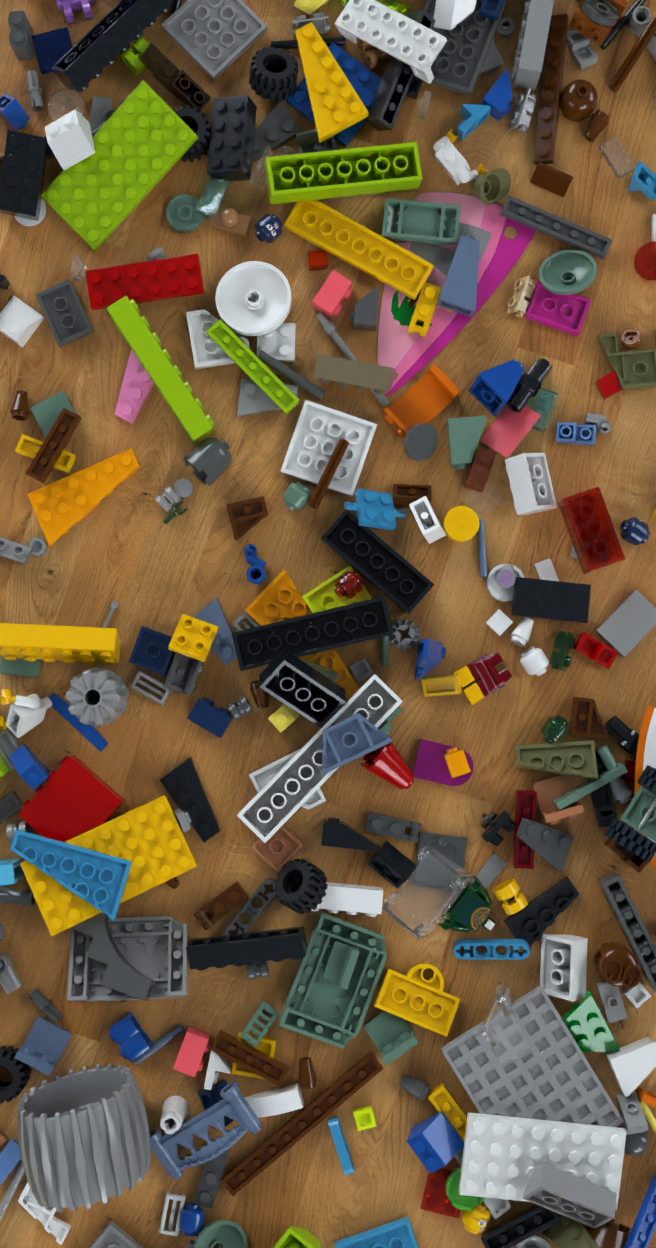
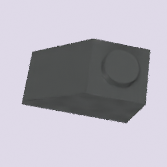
(365, 312)

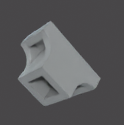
(632, 1114)

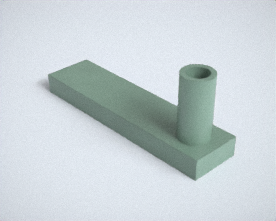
(613, 771)

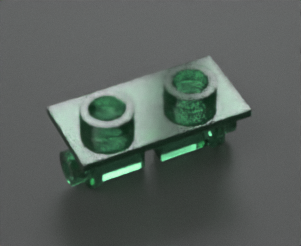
(565, 644)

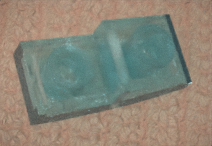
(544, 406)

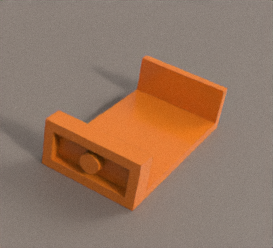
(422, 401)

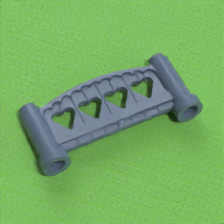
(232, 1106)

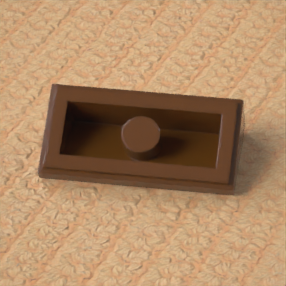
(551, 179)
(406, 494)

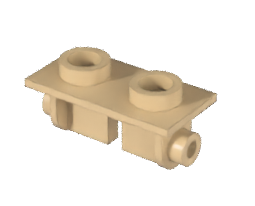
(523, 289)

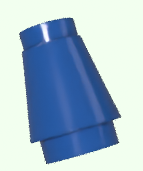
(256, 569)

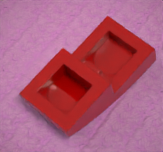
(595, 650)

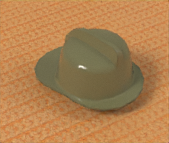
(492, 186)

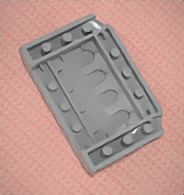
(149, 944)

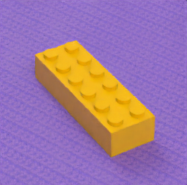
(59, 643)

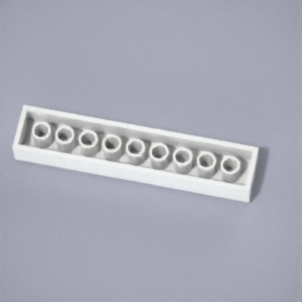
(303, 772)

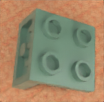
(391, 1035)

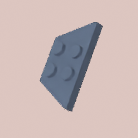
(349, 741)

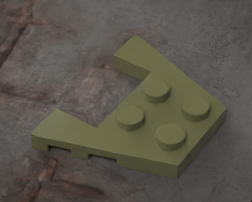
(632, 368)

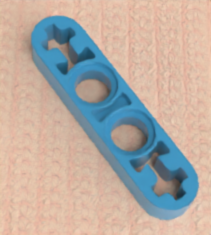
(491, 945)

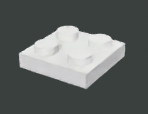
(279, 343)

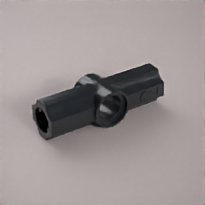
(529, 385)
(626, 737)

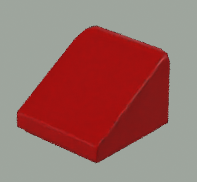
(317, 260)
(608, 385)

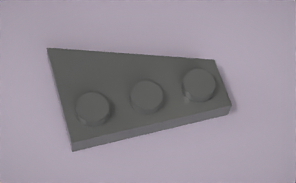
(546, 841)

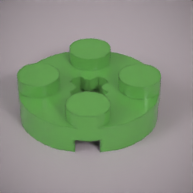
(452, 1190)

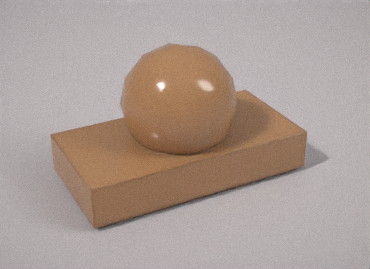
(231, 221)

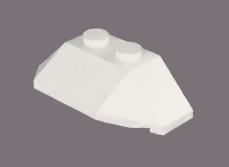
(452, 12)

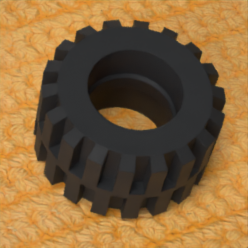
(273, 73)
(197, 121)
(312, 885)
(19, 1071)

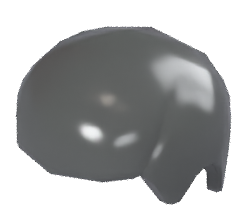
(636, 1144)

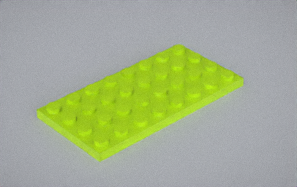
(130, 159)

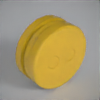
(461, 524)

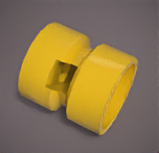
(507, 890)

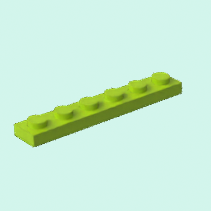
(253, 367)

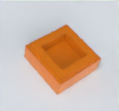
(647, 1097)

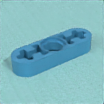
(341, 1145)

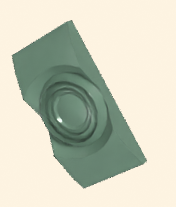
(421, 221)

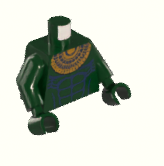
(470, 910)

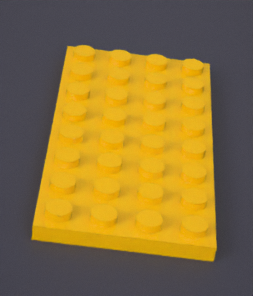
(144, 835)

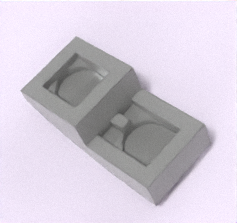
(580, 49)

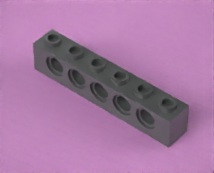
(631, 925)

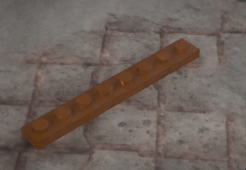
(551, 90)

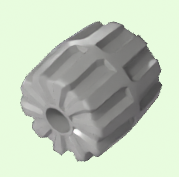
(85, 701)

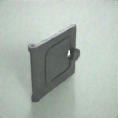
(450, 846)

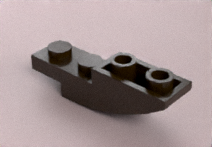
(173, 79)

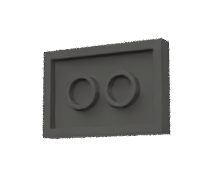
(64, 313)

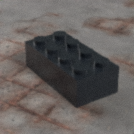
(232, 138)
(23, 175)
(302, 688)

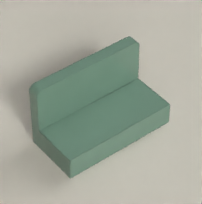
(341, 963)

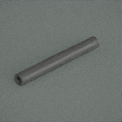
(291, 375)

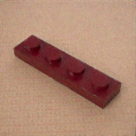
(524, 807)

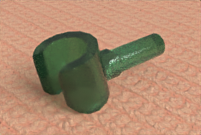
(177, 511)

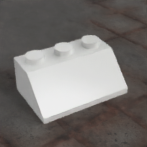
(530, 483)
(563, 966)

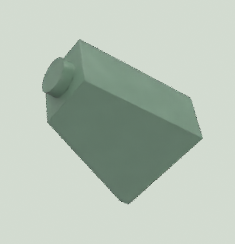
(463, 439)

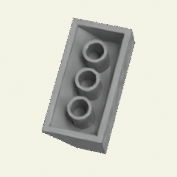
(570, 1195)

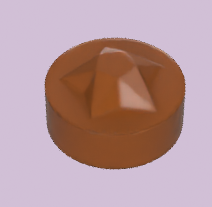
(631, 339)

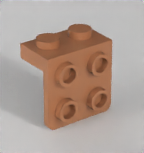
(550, 789)

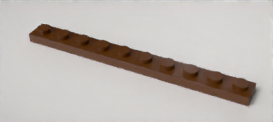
(301, 1123)

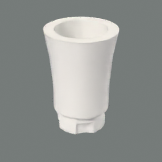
(174, 1112)

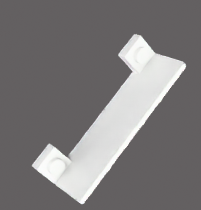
(392, 34)

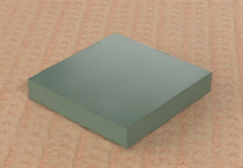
(49, 410)

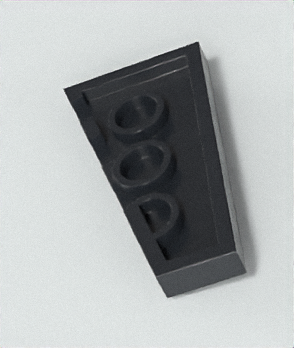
(188, 793)
(541, 911)

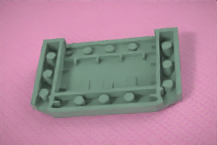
(319, 1005)

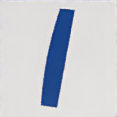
(87, 731)

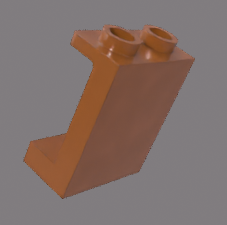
(591, 29)

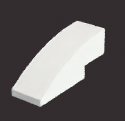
(276, 1101)

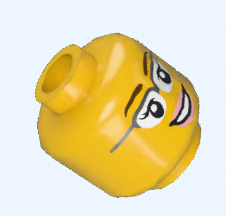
(476, 1219)

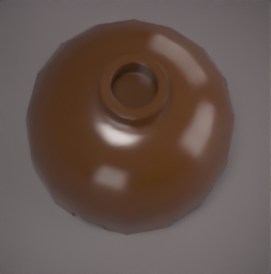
(578, 100)

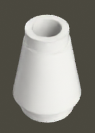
(522, 632)

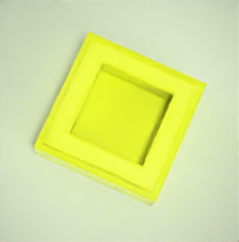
(364, 1118)

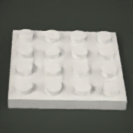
(315, 441)

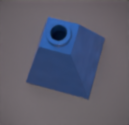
(496, 385)

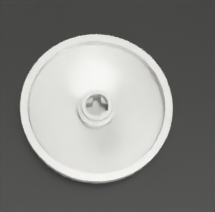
(253, 298)

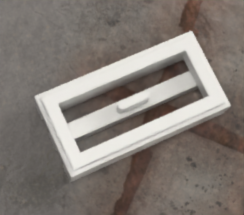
(175, 1197)

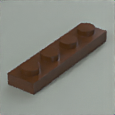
(53, 445)
(249, 1058)

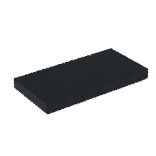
(551, 600)

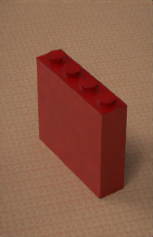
(70, 802)

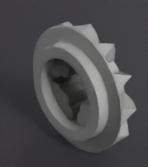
(406, 643)

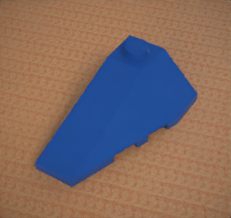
(428, 656)

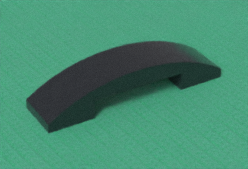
(602, 799)

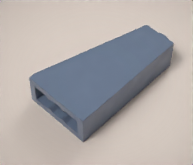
(460, 285)

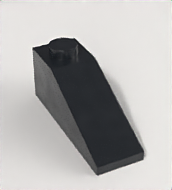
(344, 836)

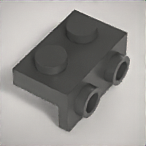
(308, 142)
(183, 674)

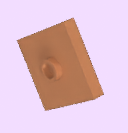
(278, 848)

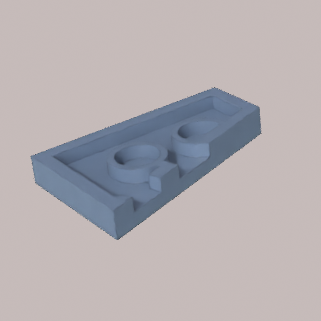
(223, 643)

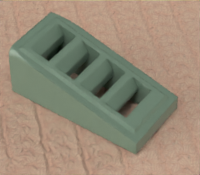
(263, 1006)

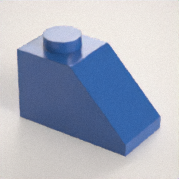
(500, 97)
(13, 112)
(29, 766)

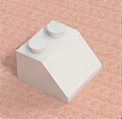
(70, 139)

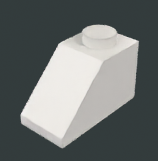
(427, 520)

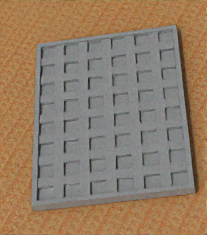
(544, 1085)

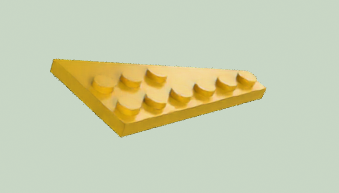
(330, 92)

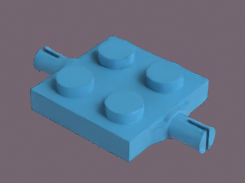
(375, 509)

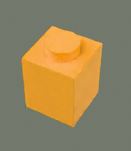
(456, 762)

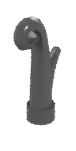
(17, 897)

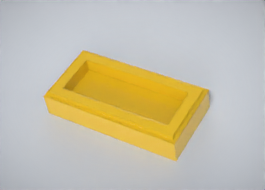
(441, 685)

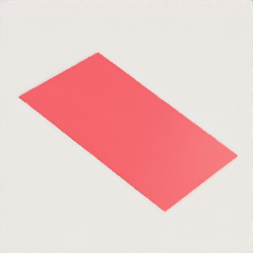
(509, 430)

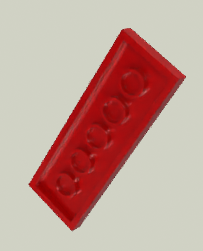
(145, 281)

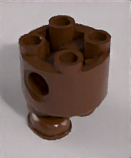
(617, 965)

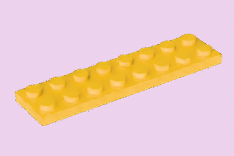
(359, 247)

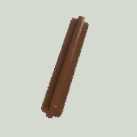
(633, 56)
(328, 473)

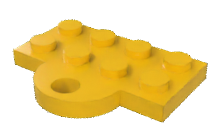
(418, 999)

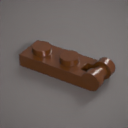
(222, 905)

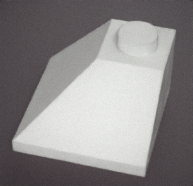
(19, 321)

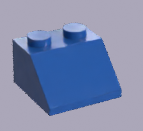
(435, 1141)

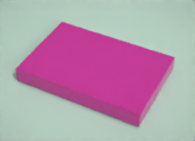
(557, 311)

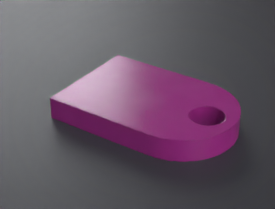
(432, 766)

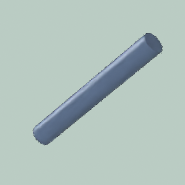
(482, 549)
(160, 1043)

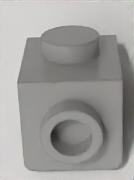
(183, 819)

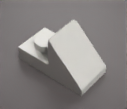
(215, 1064)

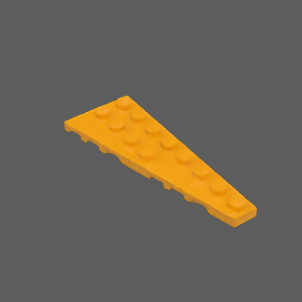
(282, 602)

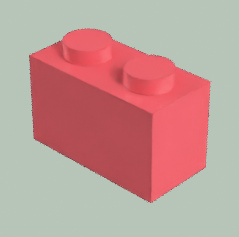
(332, 294)
(192, 1050)

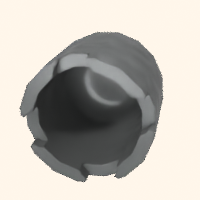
(209, 460)

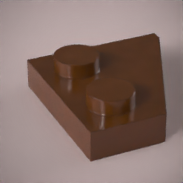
(246, 515)
(586, 720)

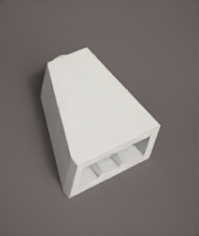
(633, 1064)

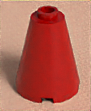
(389, 766)

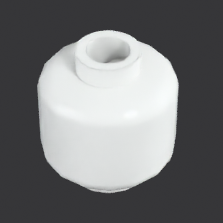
(534, 661)

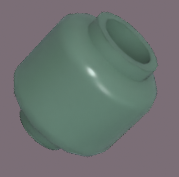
(296, 496)

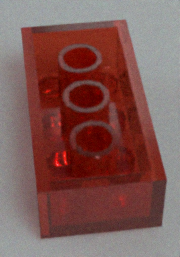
(591, 530)

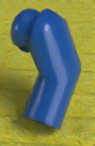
(251, 556)

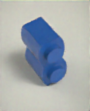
(130, 1037)

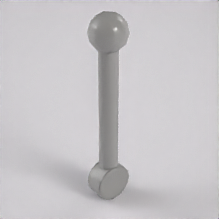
(114, 605)

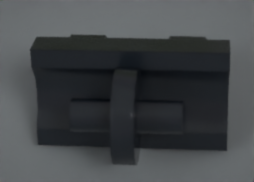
(502, 820)

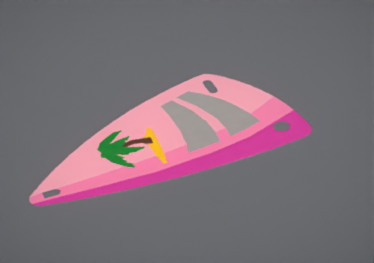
(497, 256)

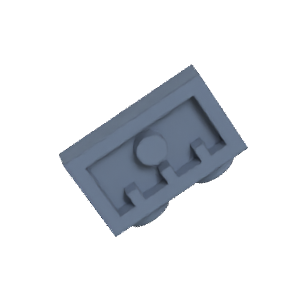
(44, 1045)

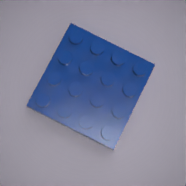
(361, 79)

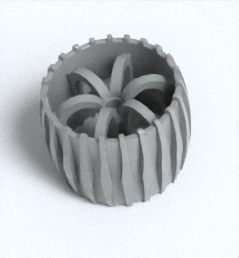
(83, 1137)

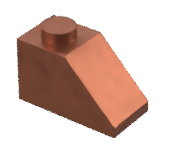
(480, 469)

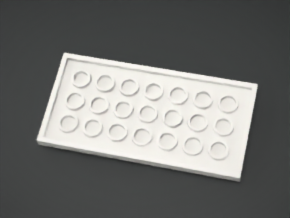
(506, 1150)

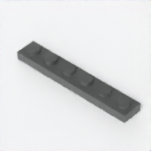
(556, 227)

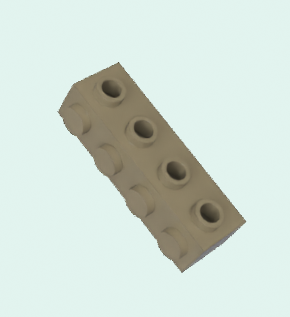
(355, 373)

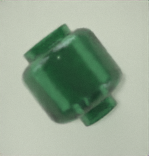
(555, 729)

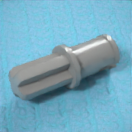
(35, 91)

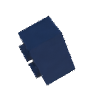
(210, 717)

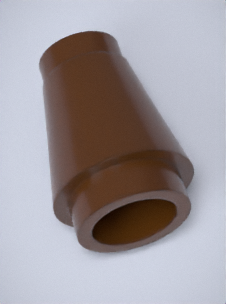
(596, 125)
(20, 406)
(259, 695)
(307, 1077)

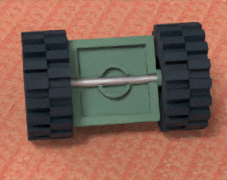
(641, 817)

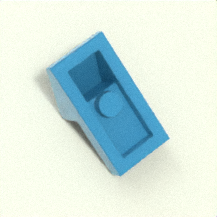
(474, 117)
(643, 180)

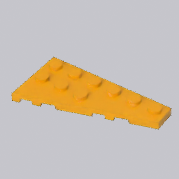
(73, 497)

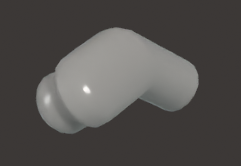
(600, 421)

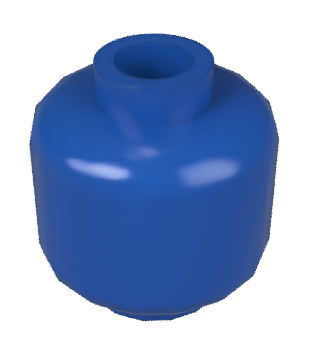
(191, 1220)

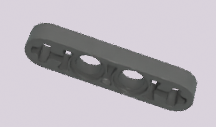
(250, 909)

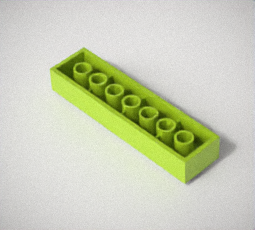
(343, 173)
(160, 369)

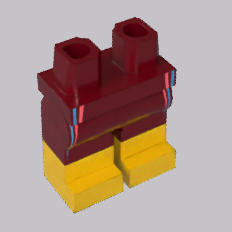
(488, 677)

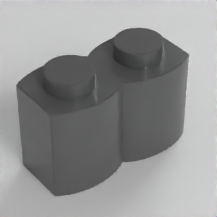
(20, 35)

